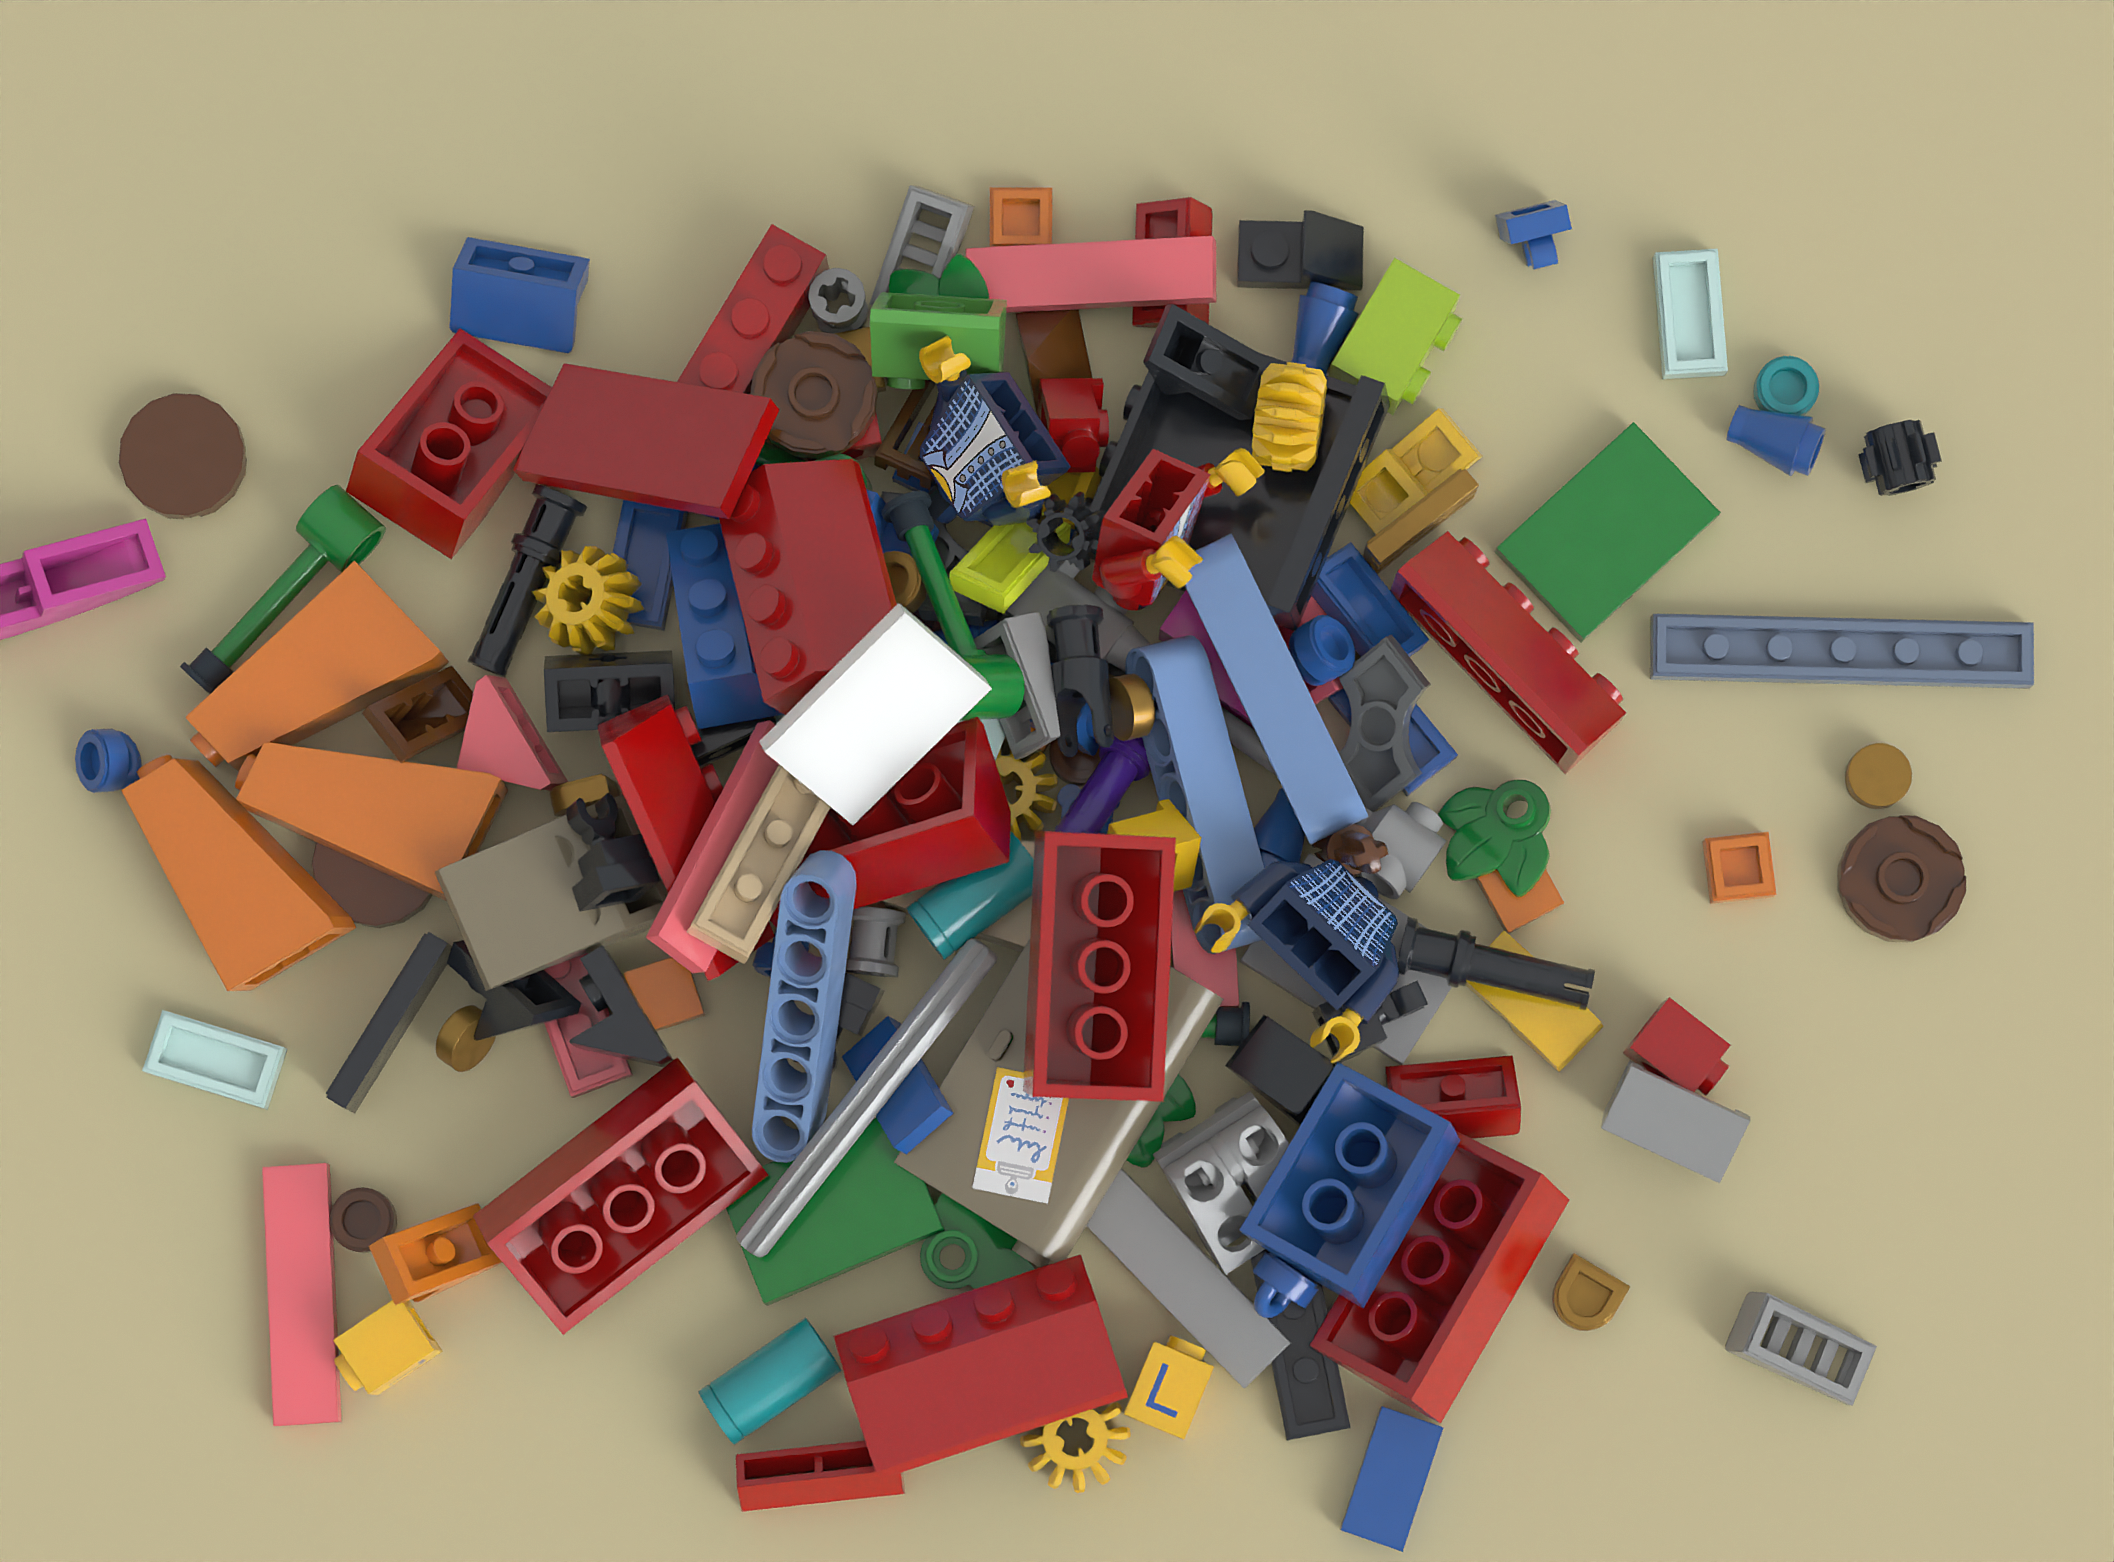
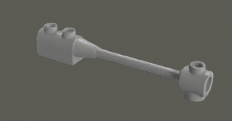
(1407, 834)

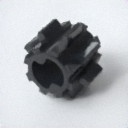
(1899, 457)
(1050, 543)

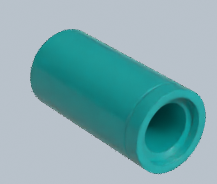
(973, 902)
(769, 1381)

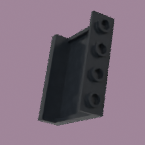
(1286, 517)

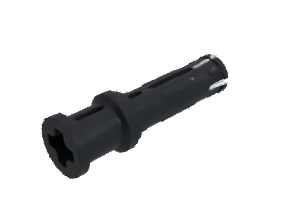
(534, 548)
(1461, 959)

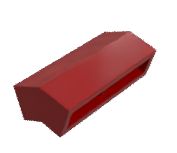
(810, 1487)

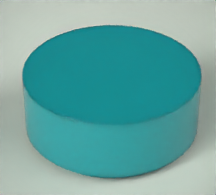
(1786, 386)

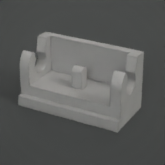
(1674, 1122)

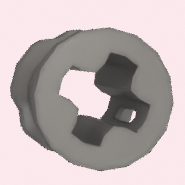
(828, 287)
(874, 941)

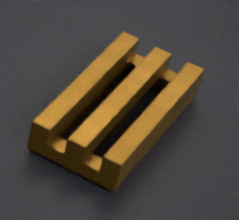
(1420, 520)

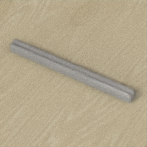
(866, 1097)

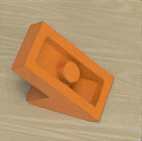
(433, 1256)

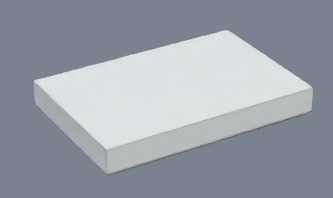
(875, 714)

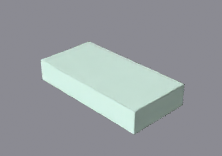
(1690, 314)
(214, 1059)

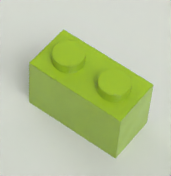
(1398, 332)

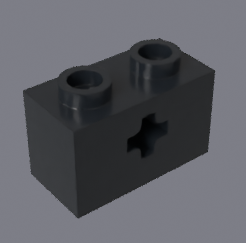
(599, 687)

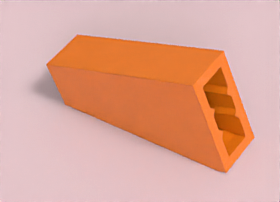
(315, 672)
(374, 809)
(231, 876)

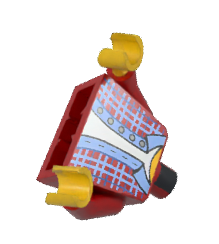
(1152, 522)

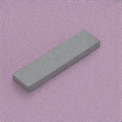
(1185, 1280)

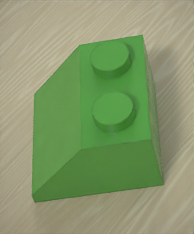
(910, 322)

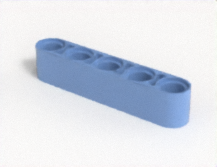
(1273, 691)
(1199, 775)
(819, 985)

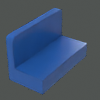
(517, 294)

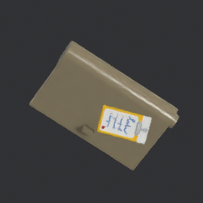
(1039, 1160)

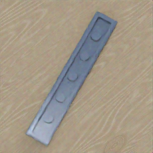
(1842, 651)

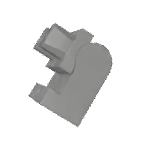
(1213, 1163)

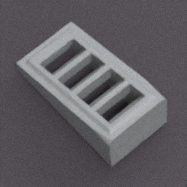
(908, 223)
(1026, 642)
(1751, 1327)

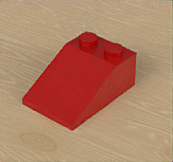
(449, 444)

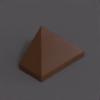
(1052, 346)
(422, 713)

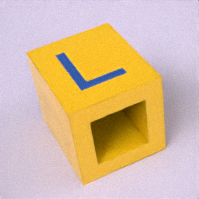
(385, 1348)
(1170, 1387)

